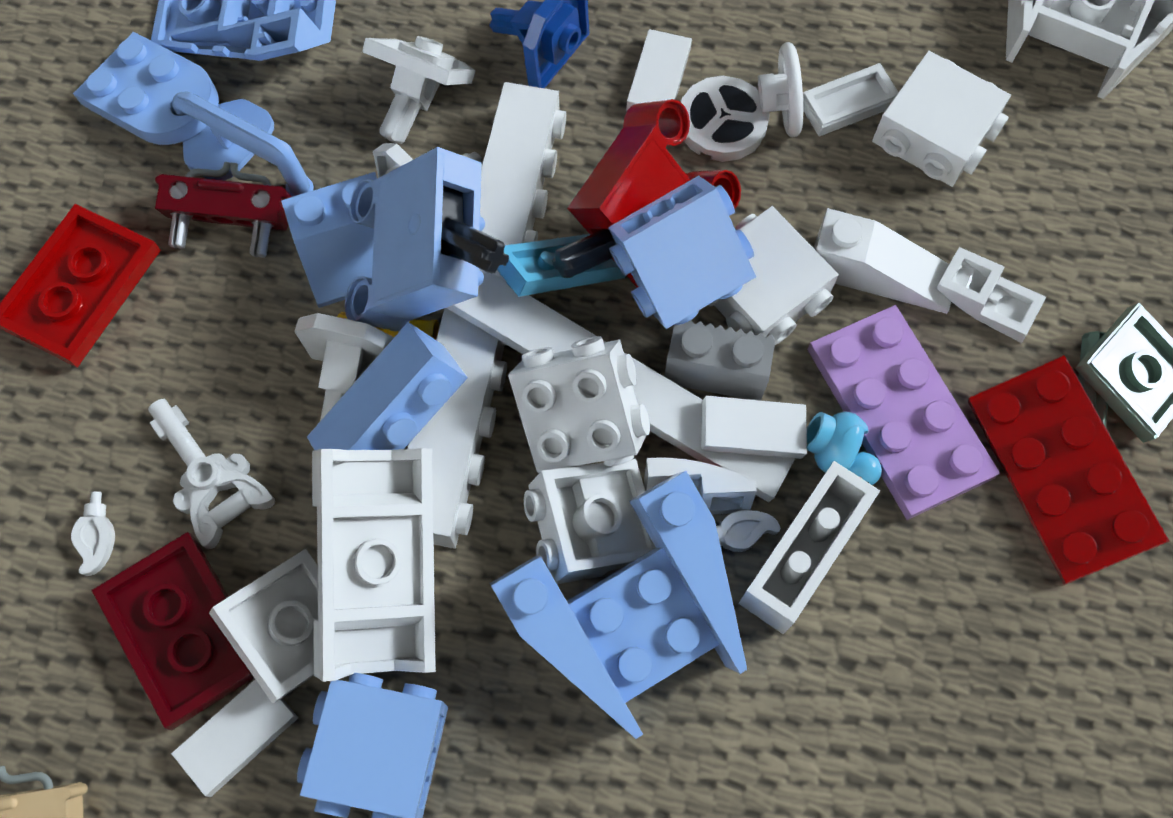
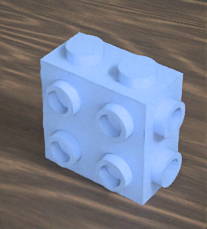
(683, 252)
(372, 748)

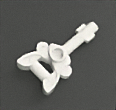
(207, 477)

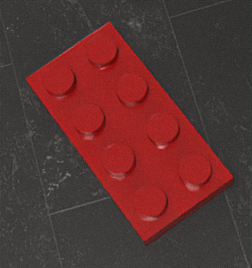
(1066, 471)

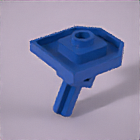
(547, 32)

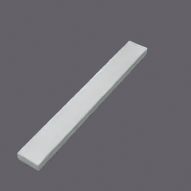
(671, 409)

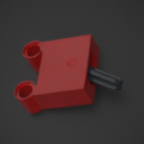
(629, 178)

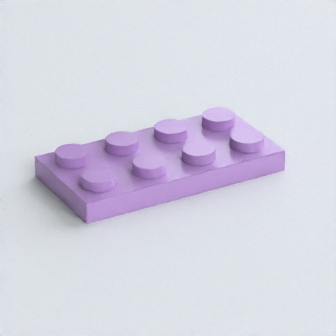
(911, 416)

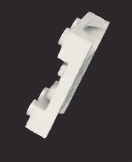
(374, 562)

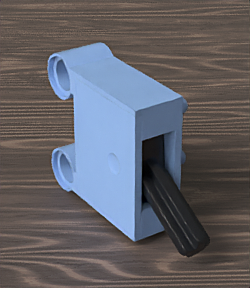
(423, 240)

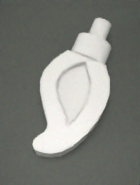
(744, 528)
(93, 536)

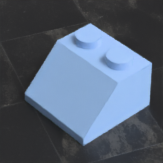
(328, 241)

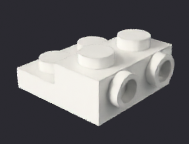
(587, 519)

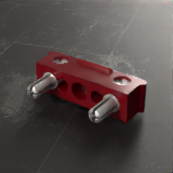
(222, 203)

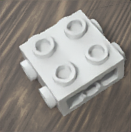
(942, 119)
(787, 283)
(580, 404)

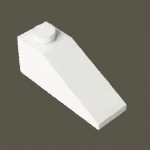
(880, 261)

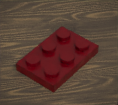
(167, 631)

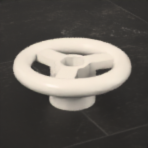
(784, 90)

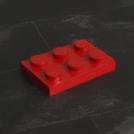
(76, 284)

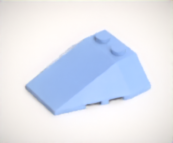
(243, 27)

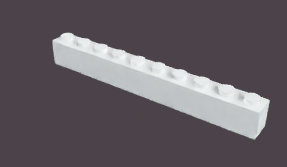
(510, 199)

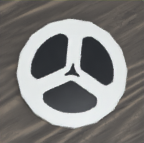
(724, 118)

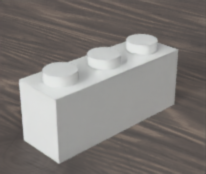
(809, 548)

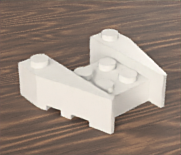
(1100, 30)

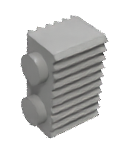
(720, 360)

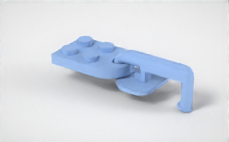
(175, 102)

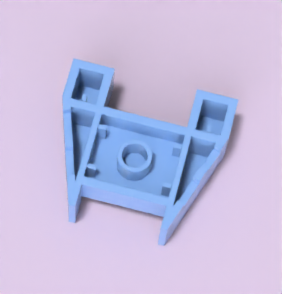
(643, 616)

